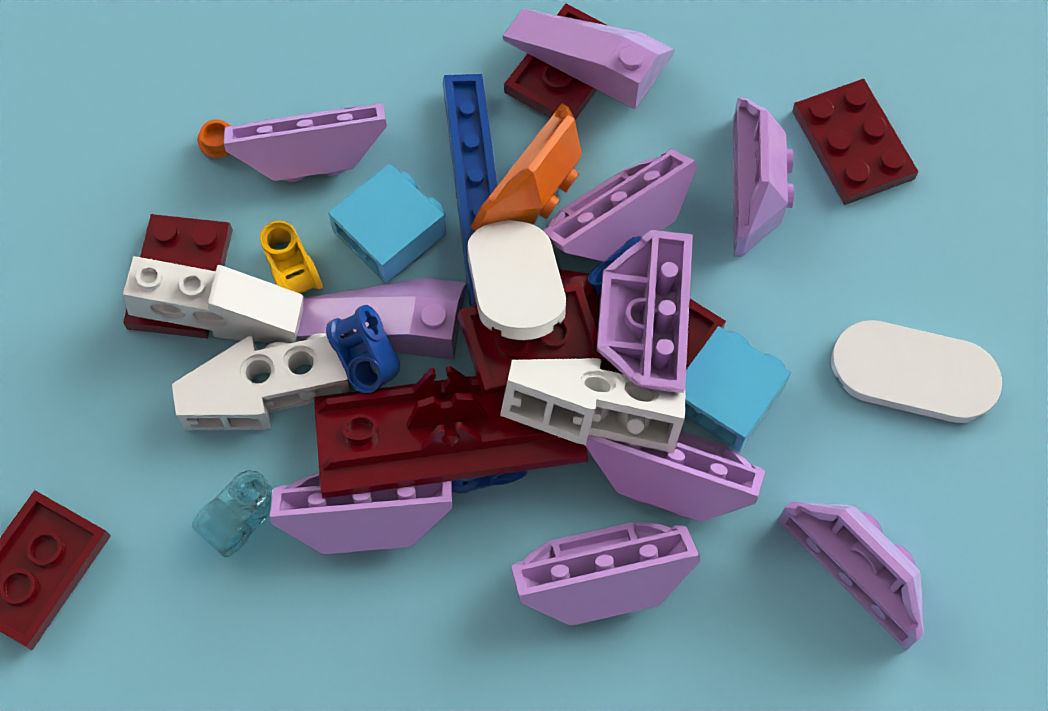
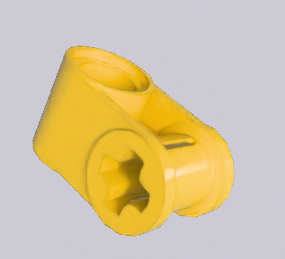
(290, 266)

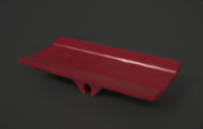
(426, 437)

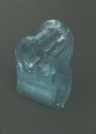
(232, 515)

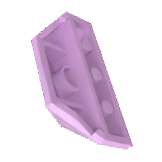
(307, 142)
(758, 174)
(624, 207)
(648, 311)
(693, 482)
(360, 520)
(863, 562)
(605, 571)

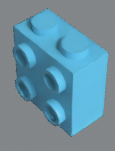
(388, 222)
(732, 387)

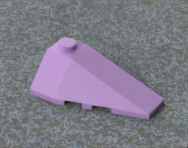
(600, 55)
(415, 314)

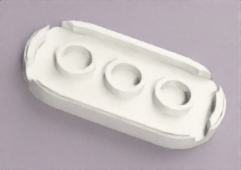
(516, 279)
(916, 371)

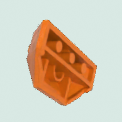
(537, 175)

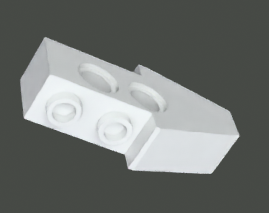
(217, 300)
(222, 390)
(582, 400)

